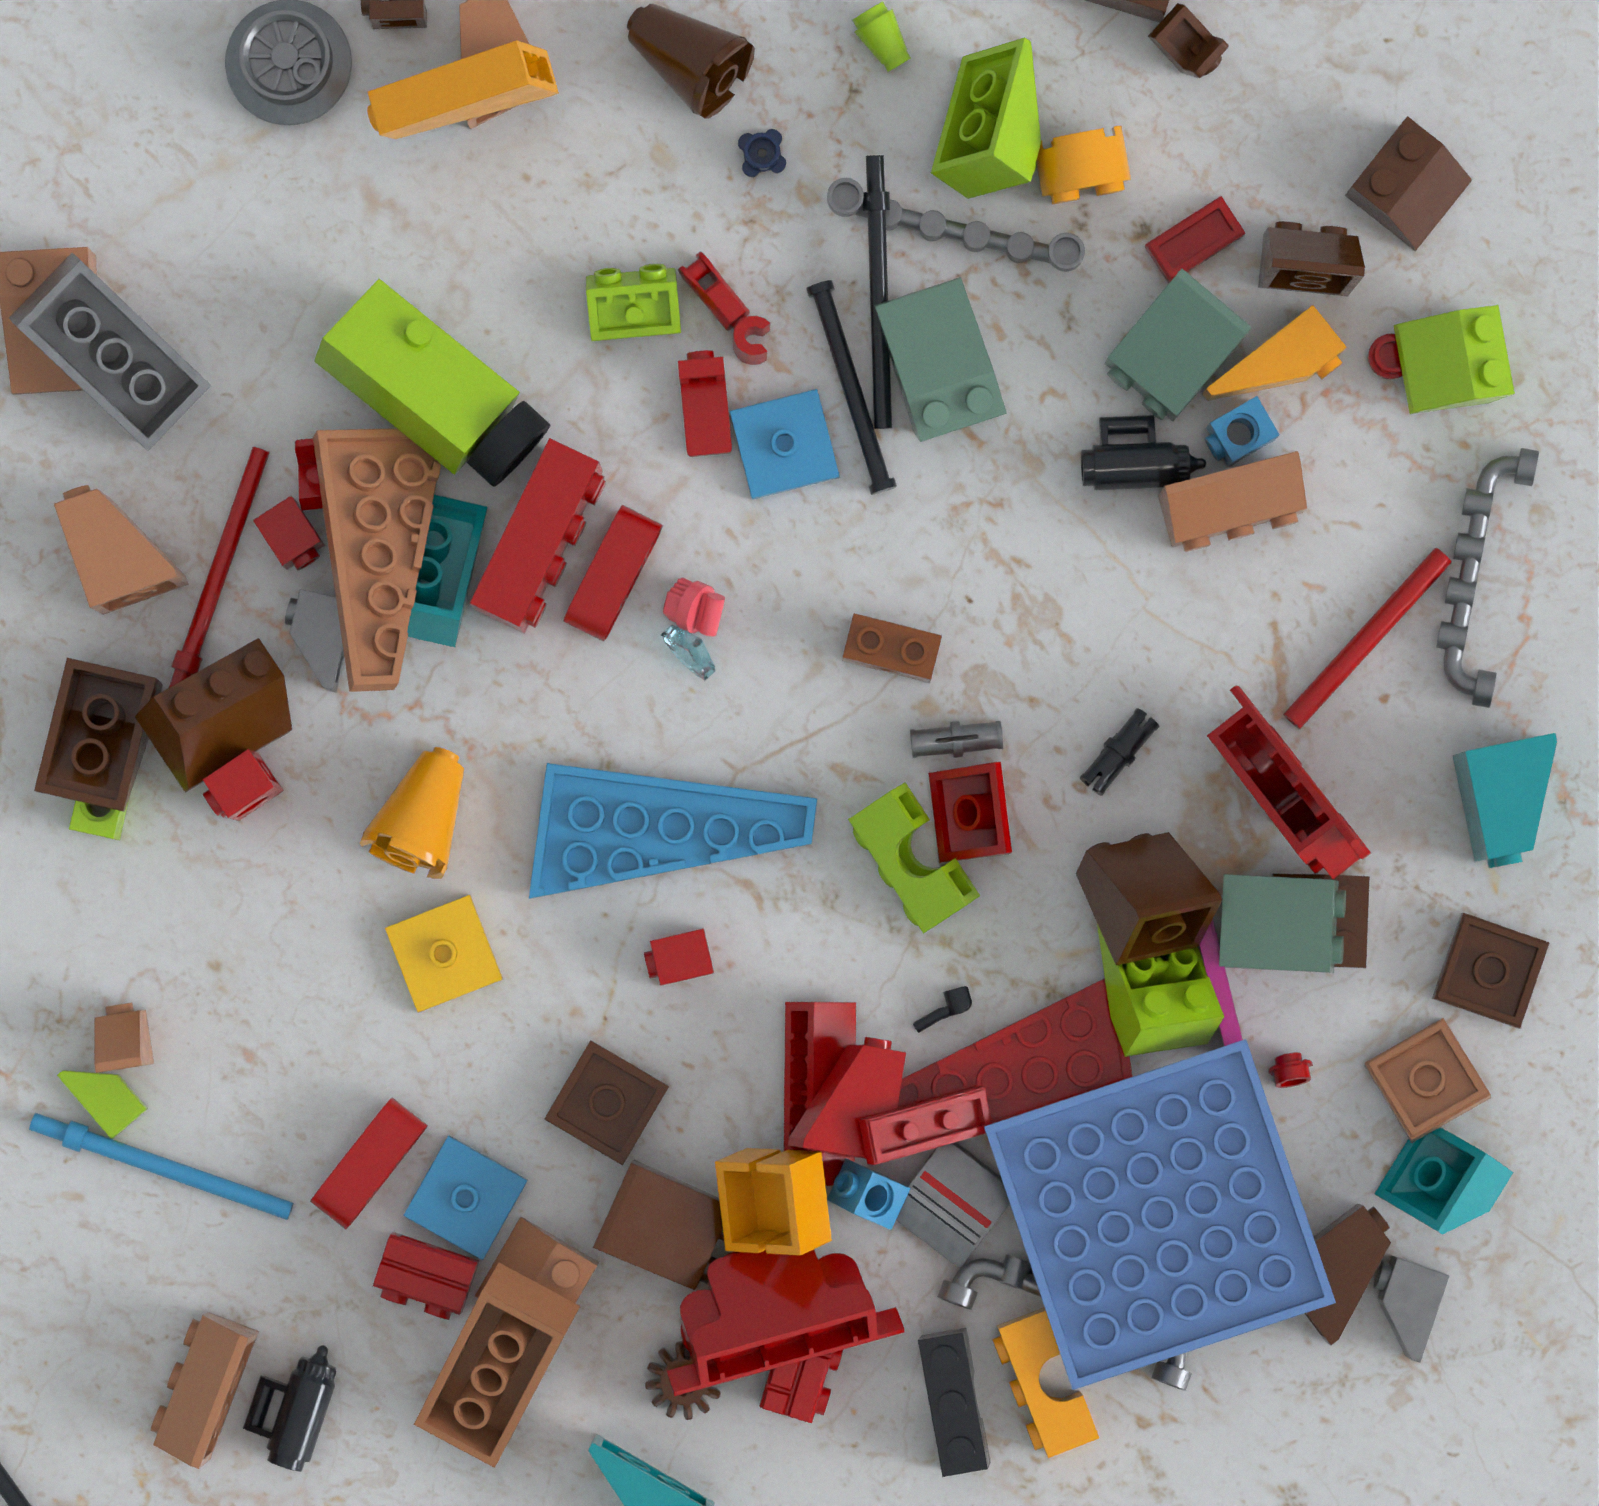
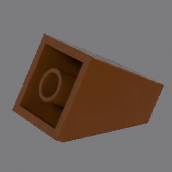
(1147, 896)
(662, 1226)

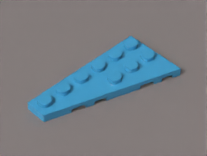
(631, 826)

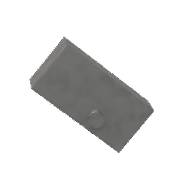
(109, 351)

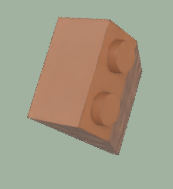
(19, 277)

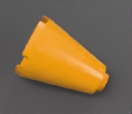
(419, 816)

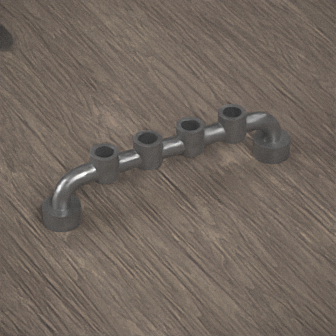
(1064, 252)
(1462, 590)
(1016, 1274)

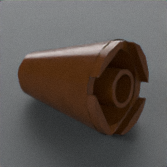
(691, 56)

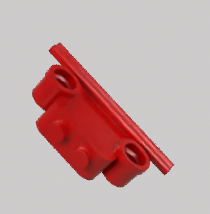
(1286, 790)
(773, 1314)

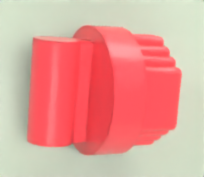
(694, 607)

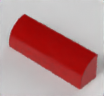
(813, 1044)

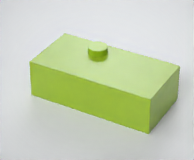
(415, 376)

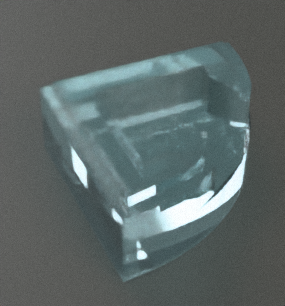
(689, 651)

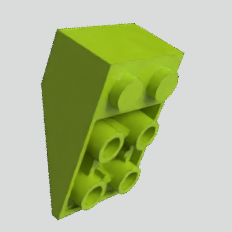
(1160, 1001)

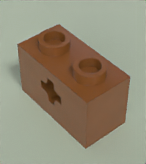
(891, 648)

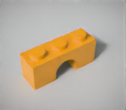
(1057, 1422)

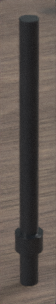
(876, 203)

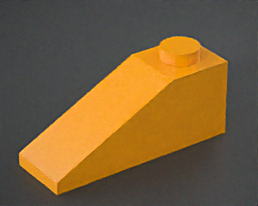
(1289, 357)

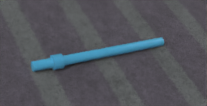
(77, 1137)

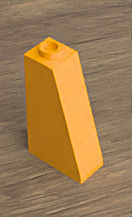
(462, 90)

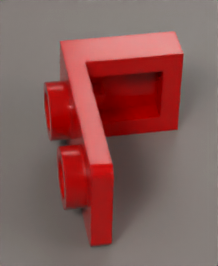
(705, 404)

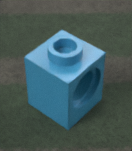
(1255, 418)
(868, 1194)

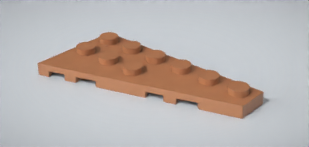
(377, 524)

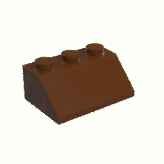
(218, 714)

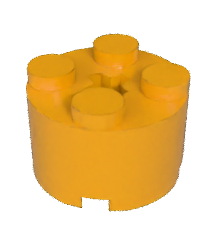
(1083, 163)

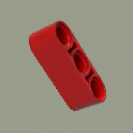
(613, 573)
(368, 1163)

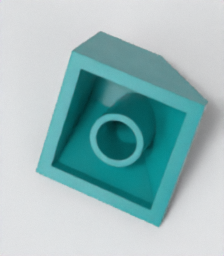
(1443, 1181)

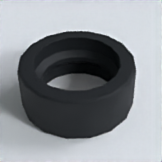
(508, 443)

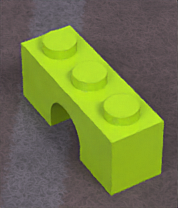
(887, 833)

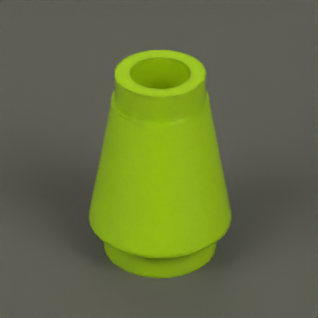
(882, 36)

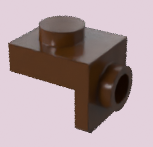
(1188, 42)

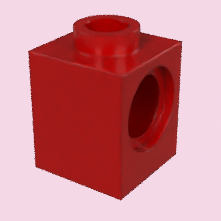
(290, 534)
(679, 957)

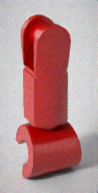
(727, 309)

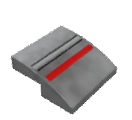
(953, 1202)

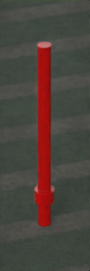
(188, 661)

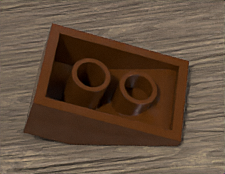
(1310, 260)
(93, 735)

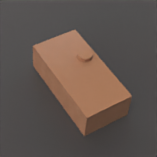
(496, 1364)

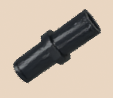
(1119, 751)

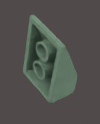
(940, 359)

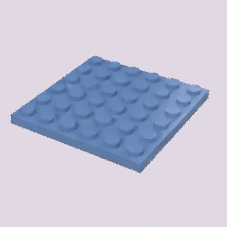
(1159, 1214)

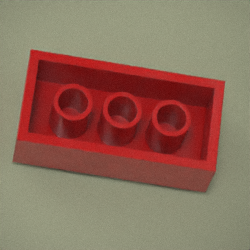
(538, 535)

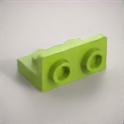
(633, 302)

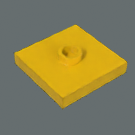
(444, 953)

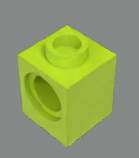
(87, 822)

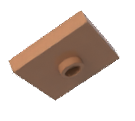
(1427, 1080)

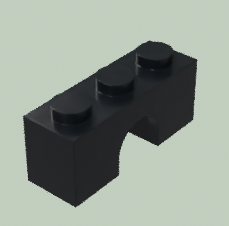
(953, 1402)

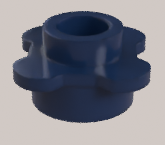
(768, 141)

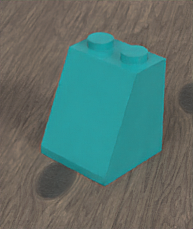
(1504, 796)

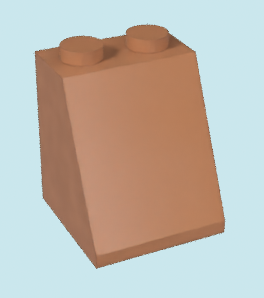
(112, 553)

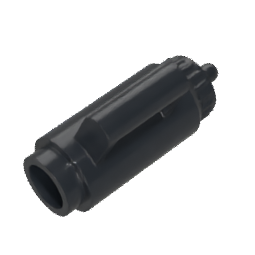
(1136, 463)
(300, 1411)

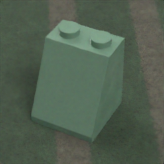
(1176, 346)
(1281, 923)

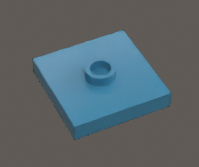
(784, 444)
(465, 1197)

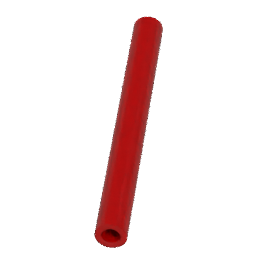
(1367, 638)

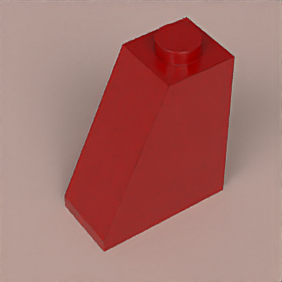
(858, 1086)

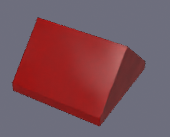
(970, 812)

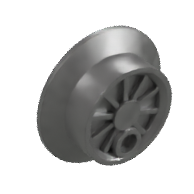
(288, 62)

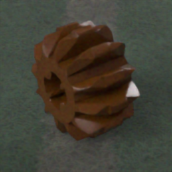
(663, 1383)

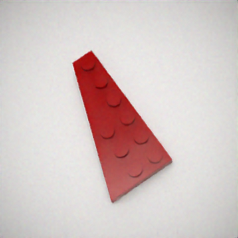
(1034, 1060)

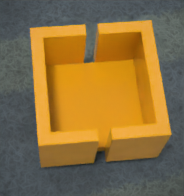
(773, 1201)

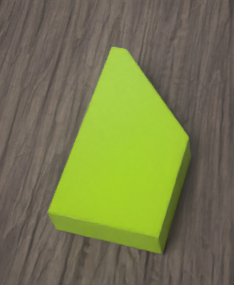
(105, 1098)

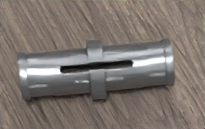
(988, 737)

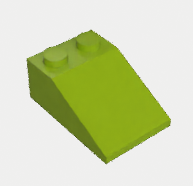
(991, 122)

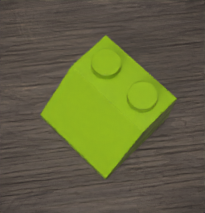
(1454, 359)

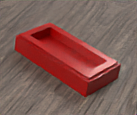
(1195, 239)

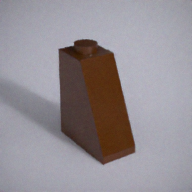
(1350, 1255)

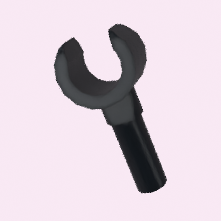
(957, 1002)

